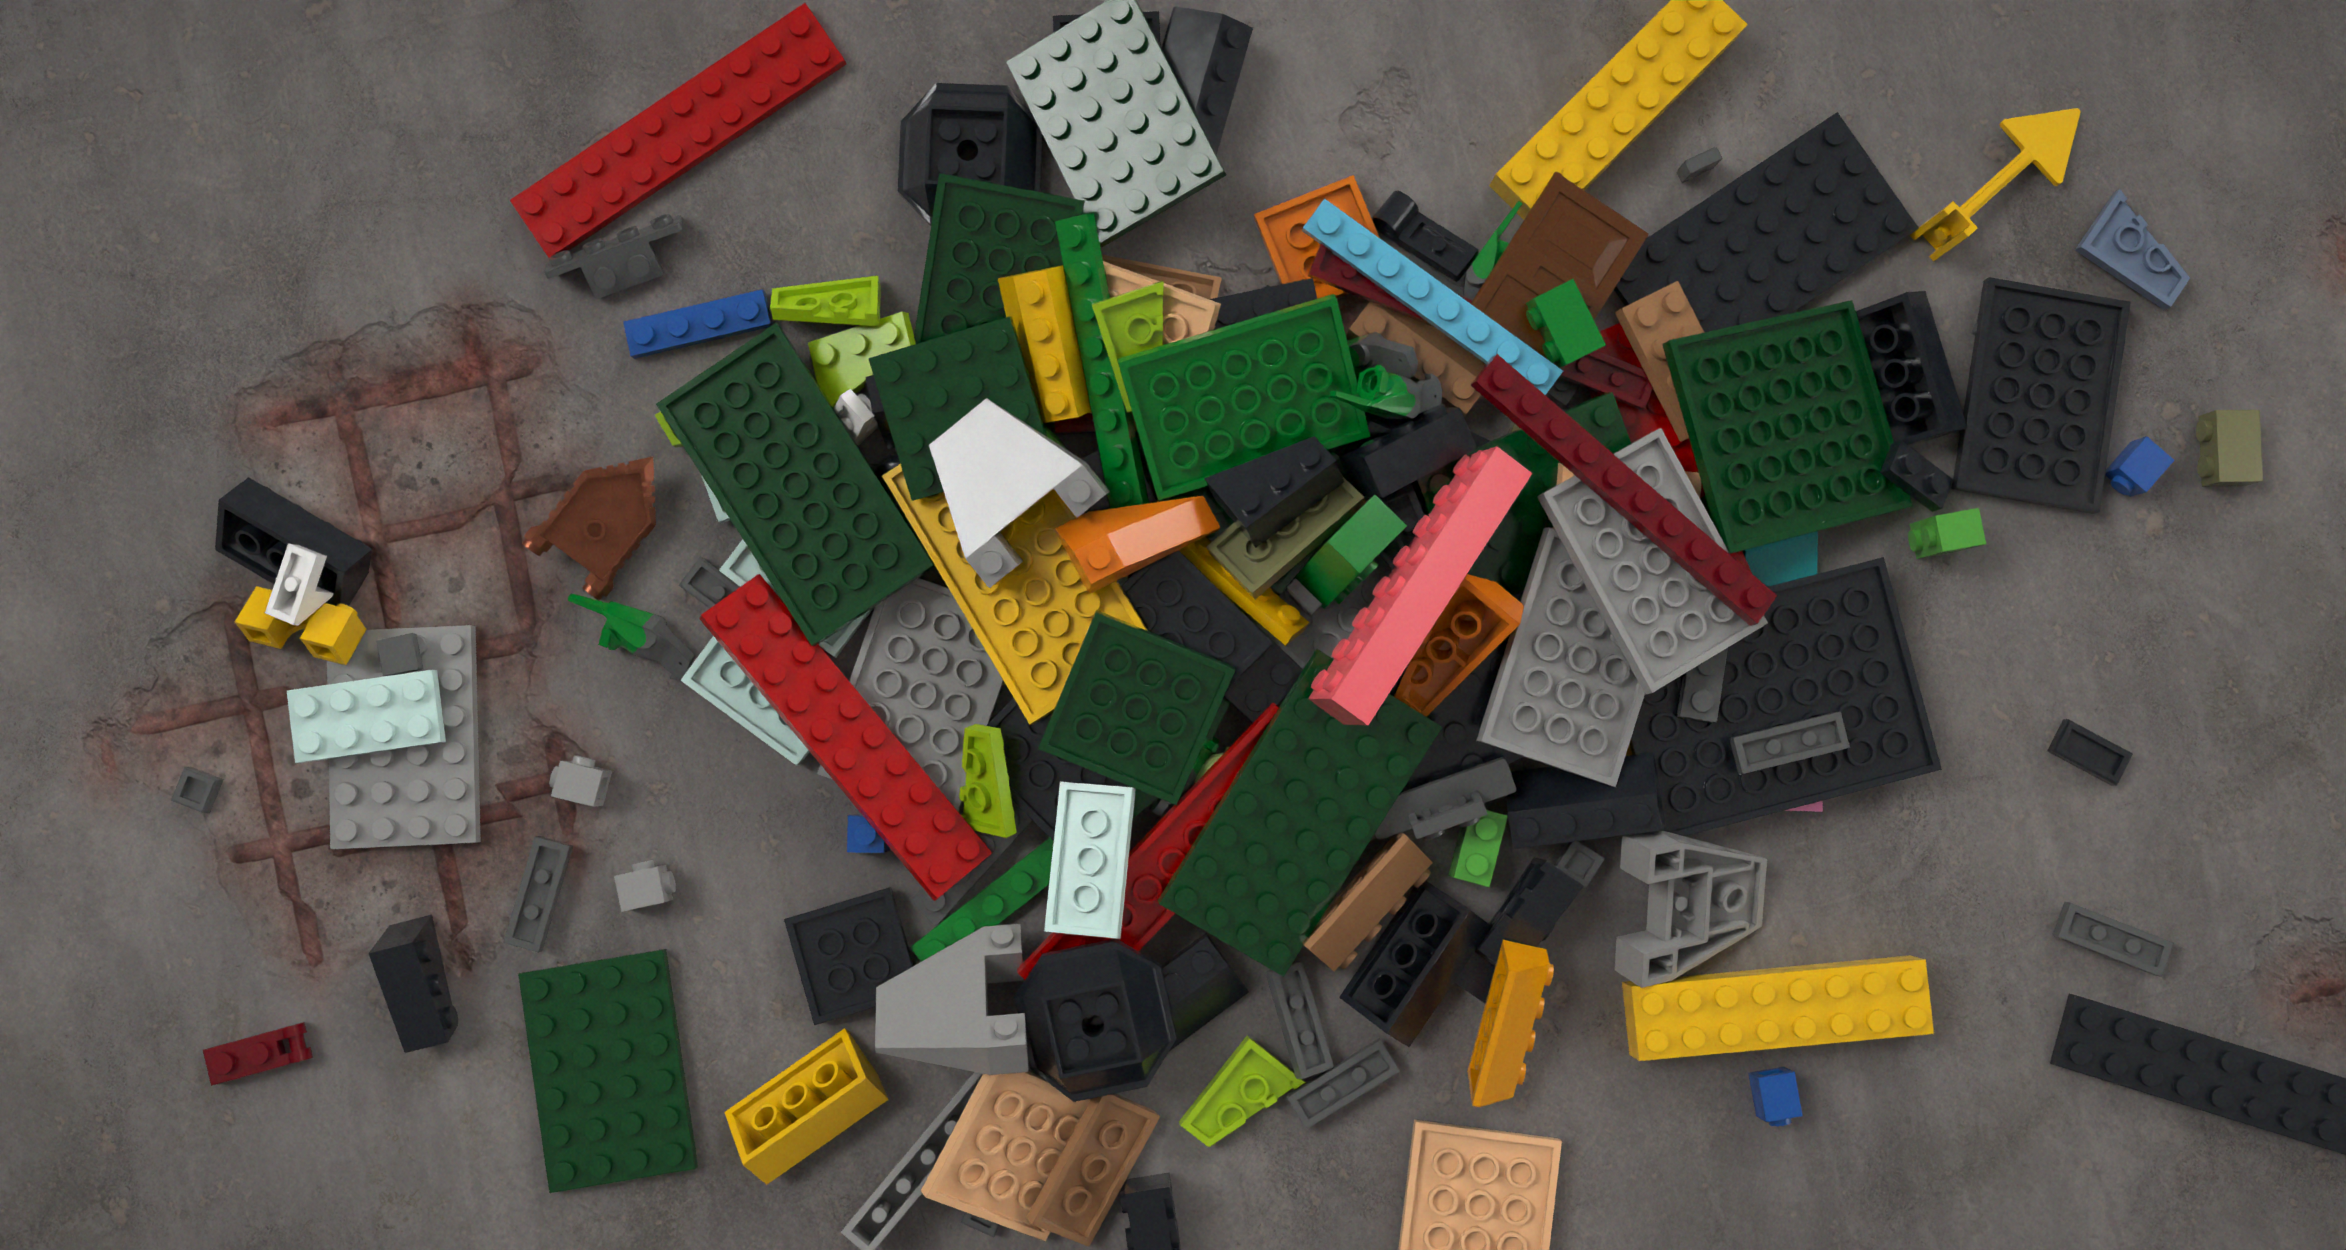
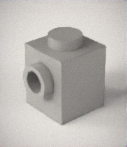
(580, 781)
(645, 886)

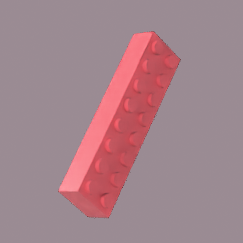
(1418, 586)

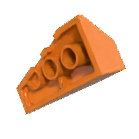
(1125, 539)
(1461, 638)

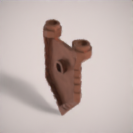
(601, 521)

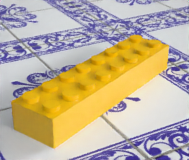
(1621, 99)
(1778, 1008)

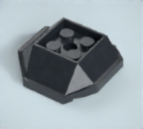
(962, 118)
(1105, 982)

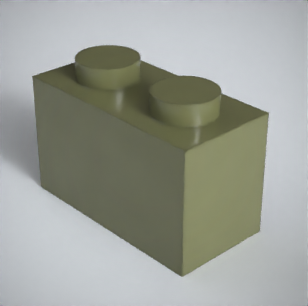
(2229, 448)

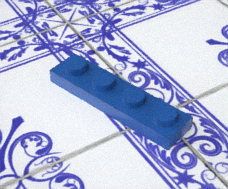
(698, 324)

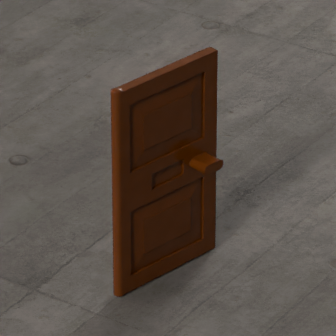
(1558, 241)

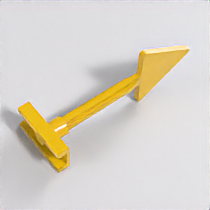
(2043, 140)

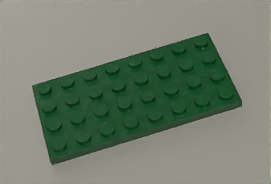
(795, 485)
(1296, 822)

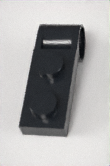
(1424, 238)

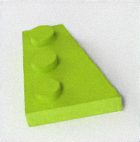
(835, 302)
(1130, 325)
(843, 357)
(987, 787)
(1239, 1089)

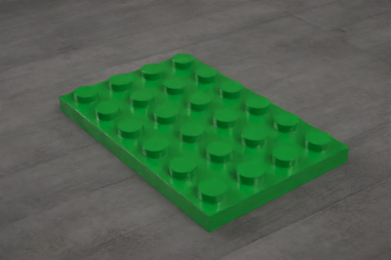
(1242, 394)

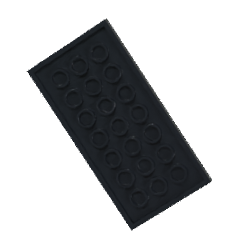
(1775, 233)
(1172, 603)

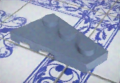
(2131, 254)

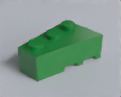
(1350, 553)

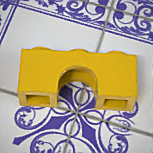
(328, 634)

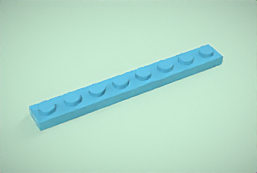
(1426, 295)

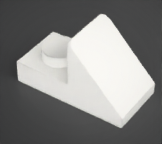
(856, 415)
(295, 588)

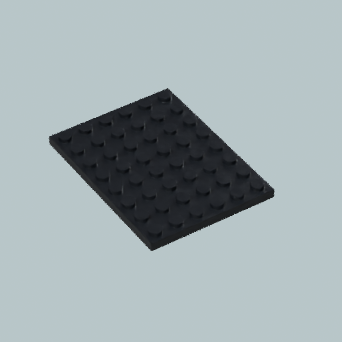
(1825, 650)

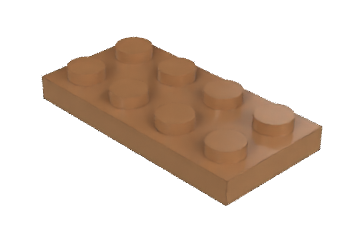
(1650, 324)
(1093, 1168)

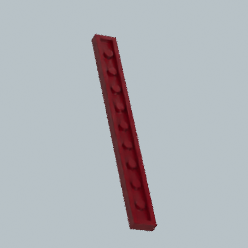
(1593, 371)
(1623, 490)

